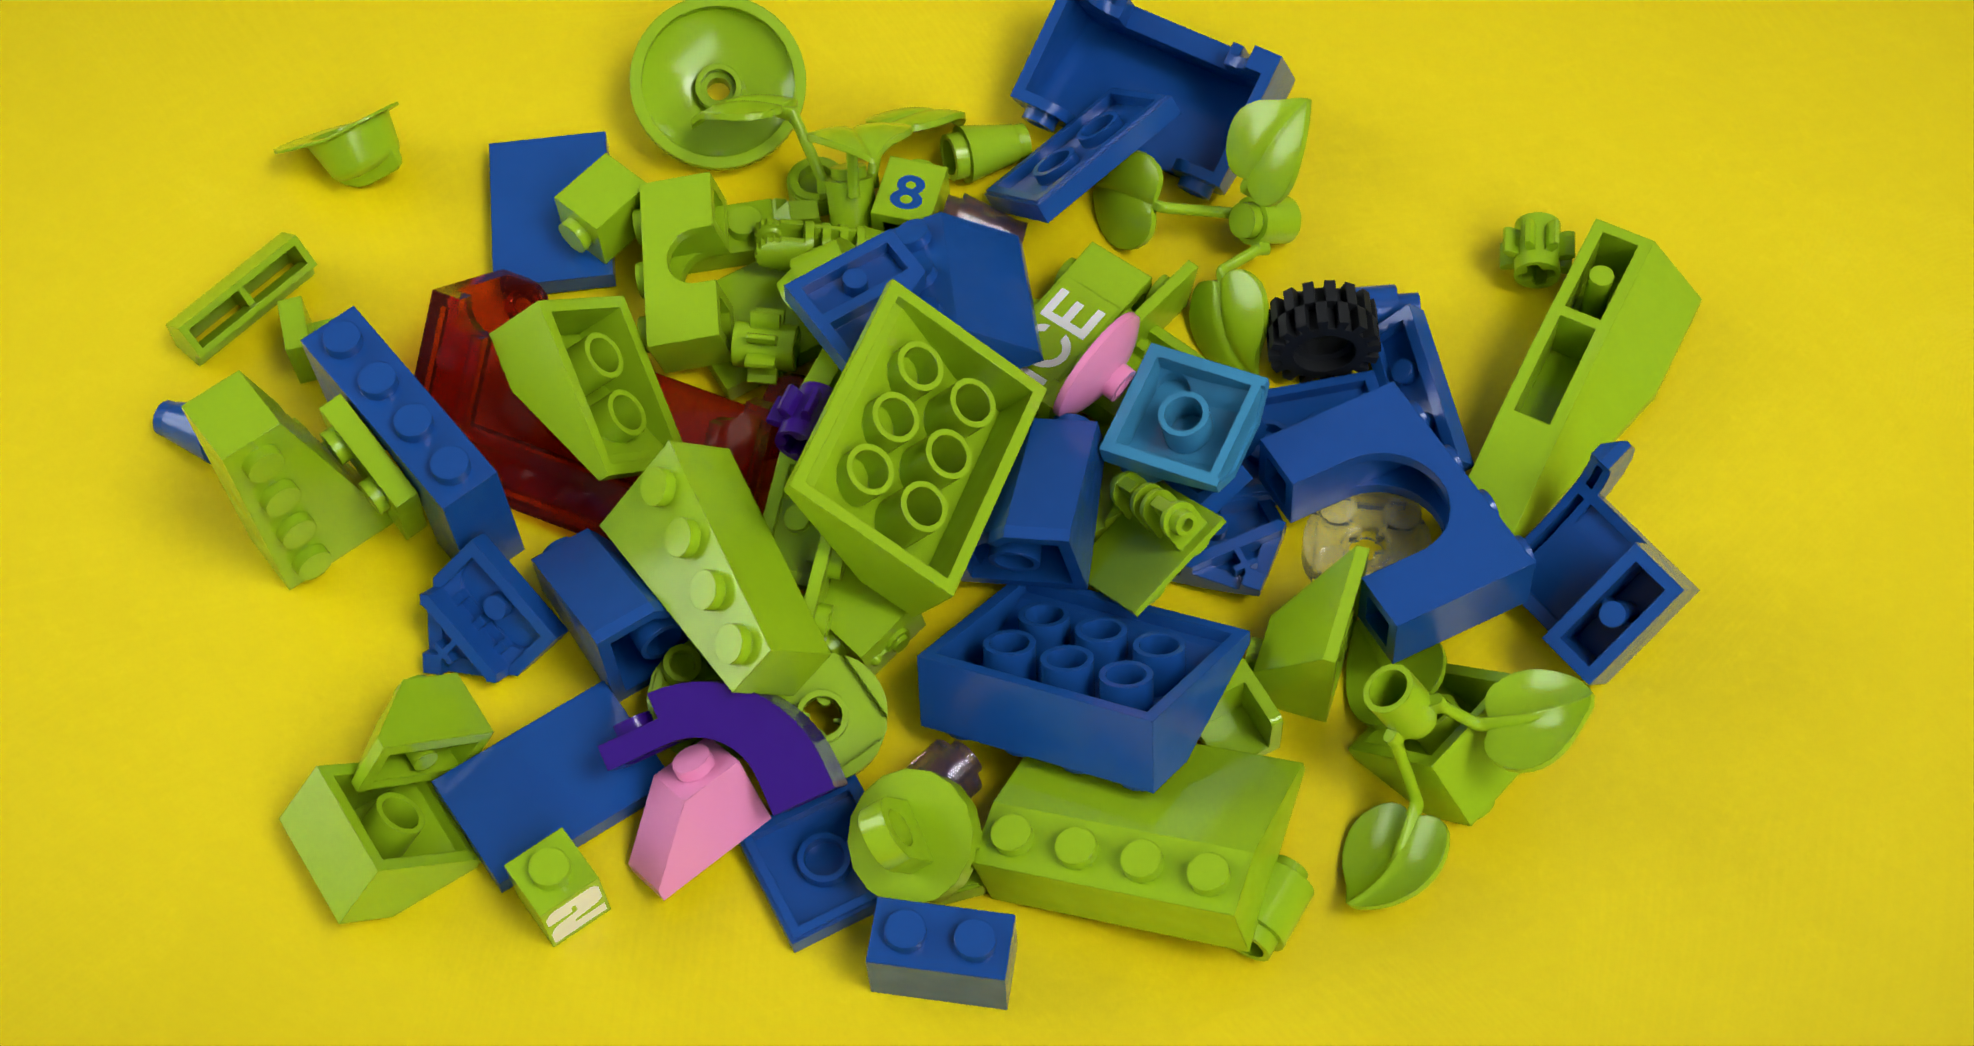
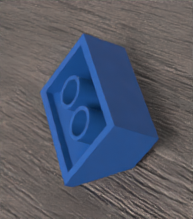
(977, 282)

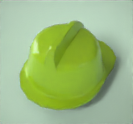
(355, 151)

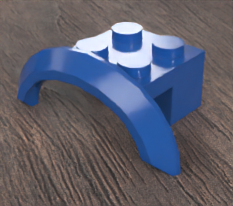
(1598, 577)

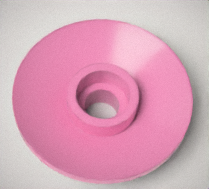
(1101, 368)

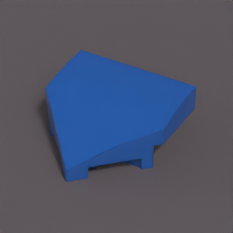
(1239, 553)
(485, 616)

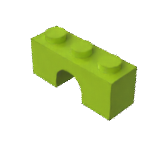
(678, 227)

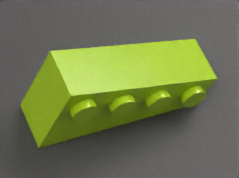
(281, 480)
(718, 569)

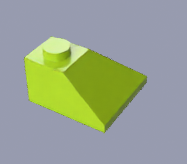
(1310, 639)

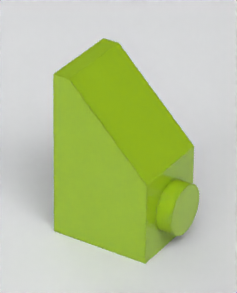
(422, 733)

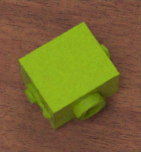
(867, 623)

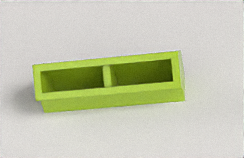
(236, 290)

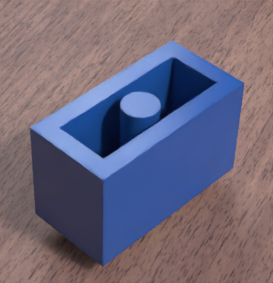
(942, 953)

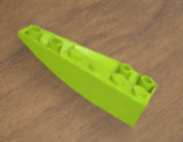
(1585, 372)

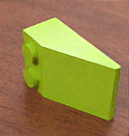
(588, 381)

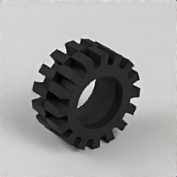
(1322, 332)

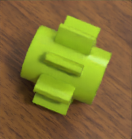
(1537, 250)
(766, 345)

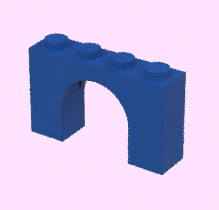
(1389, 448)
(441, 463)

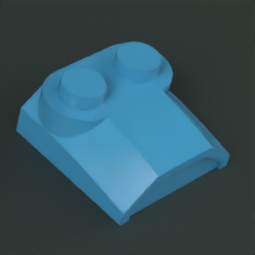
(1185, 420)

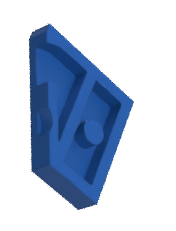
(842, 293)

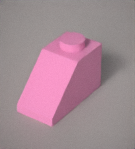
(694, 817)

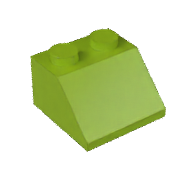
(1449, 762)
(376, 846)

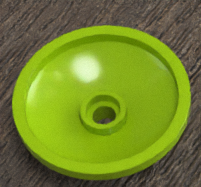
(708, 45)

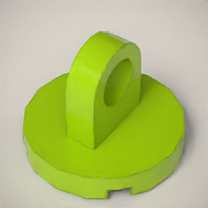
(914, 836)

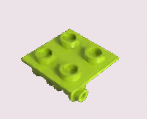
(1148, 541)

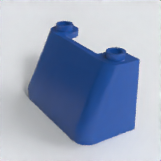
(1116, 45)

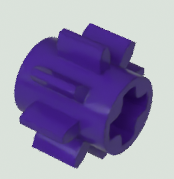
(797, 415)

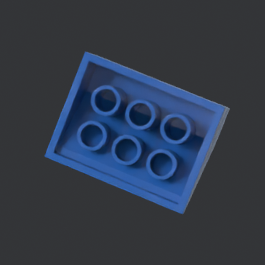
(1080, 682)

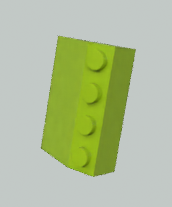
(913, 450)
(1156, 862)

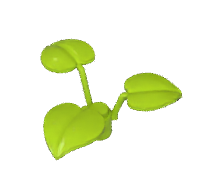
(1267, 152)
(850, 186)
(1528, 727)

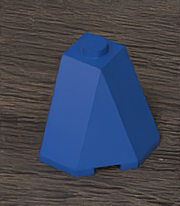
(1046, 510)
(607, 610)

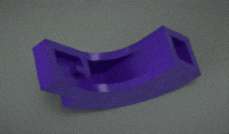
(766, 730)

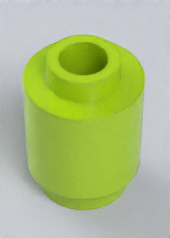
(1281, 908)

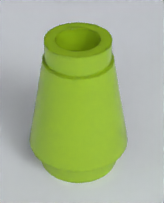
(983, 149)

